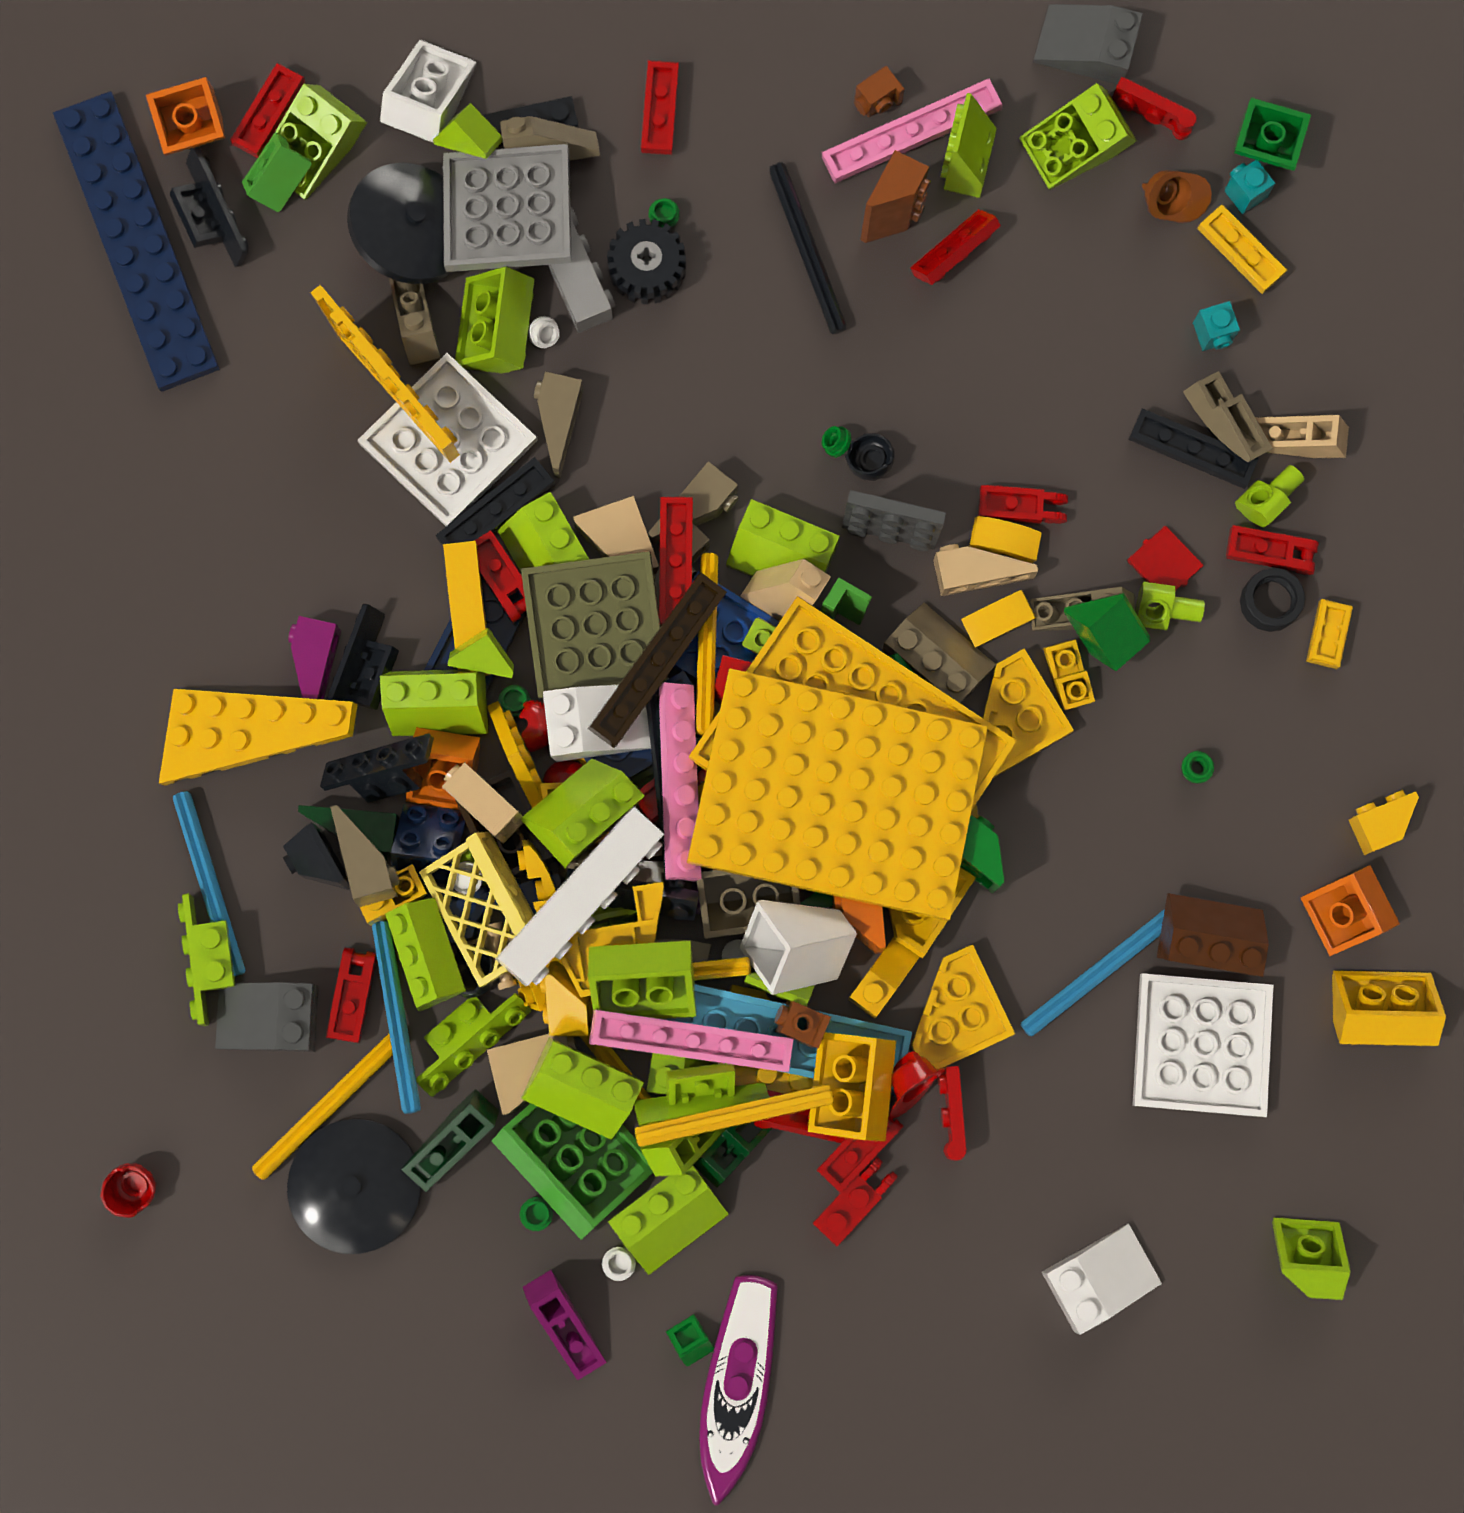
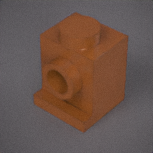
(878, 93)
(814, 1030)

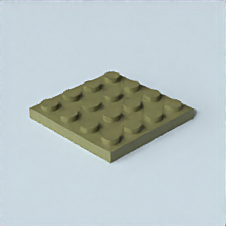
(589, 619)

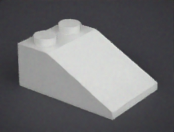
(426, 90)
(570, 714)
(1101, 1279)

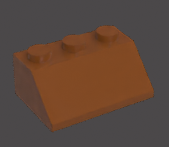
(896, 198)

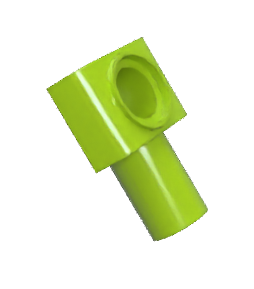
(1265, 501)
(1169, 606)

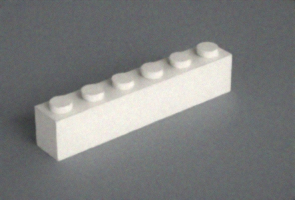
(579, 897)

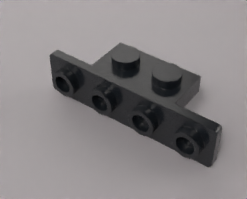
(205, 210)
(363, 662)
(381, 770)

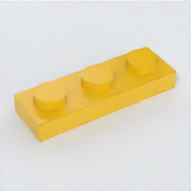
(1242, 249)

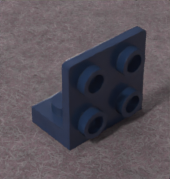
(426, 836)

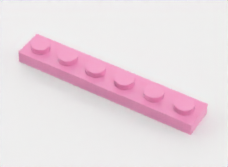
(905, 133)
(678, 778)
(691, 1041)

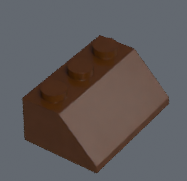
(1213, 935)

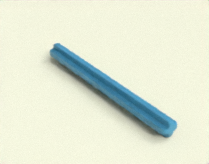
(205, 871)
(1093, 976)
(396, 1018)

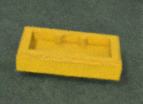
(1329, 634)

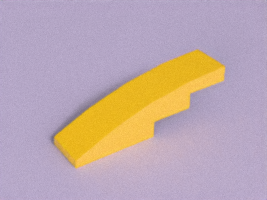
(464, 591)

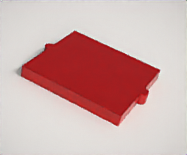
(1165, 560)

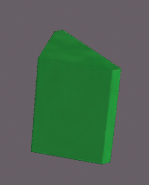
(1109, 629)

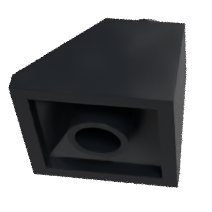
(314, 858)

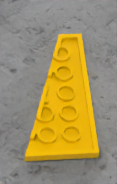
(380, 367)
(235, 729)

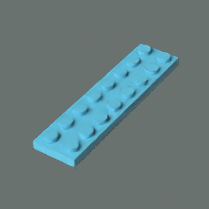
(757, 1015)

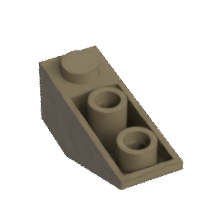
(415, 322)
(1050, 610)

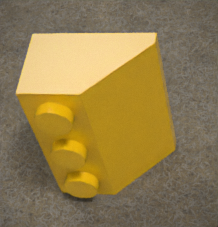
(1387, 1008)
(861, 1084)

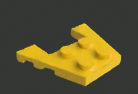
(648, 906)

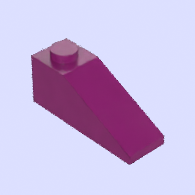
(313, 653)
(563, 1324)

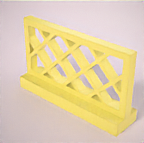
(502, 888)

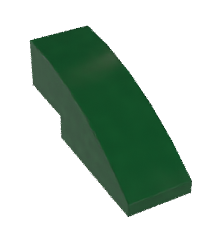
(729, 1151)

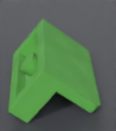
(275, 173)
(846, 601)

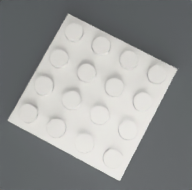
(486, 435)
(1203, 1045)

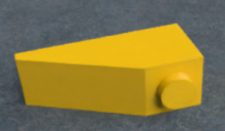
(883, 978)

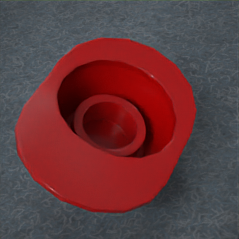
(911, 1081)

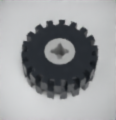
(646, 276)

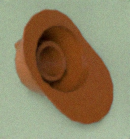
(1177, 195)

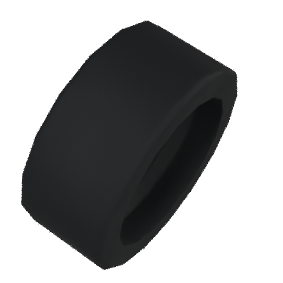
(1285, 579)

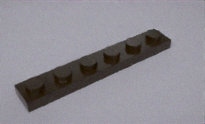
(657, 660)

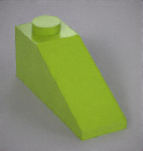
(678, 1155)

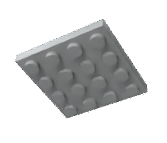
(507, 208)

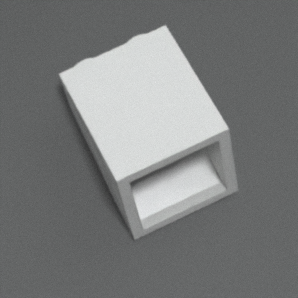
(796, 944)

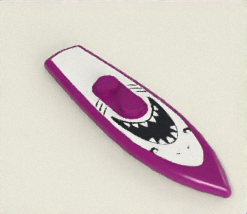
(737, 1384)

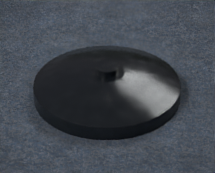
(400, 222)
(351, 1186)

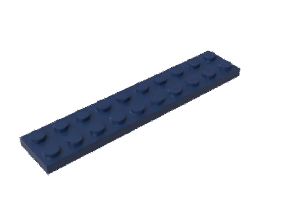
(136, 241)

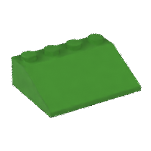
(572, 1166)

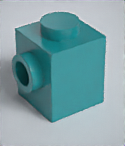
(1249, 185)
(1216, 326)

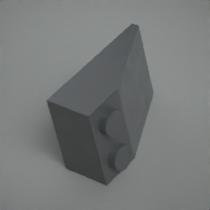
(1089, 40)
(267, 1017)

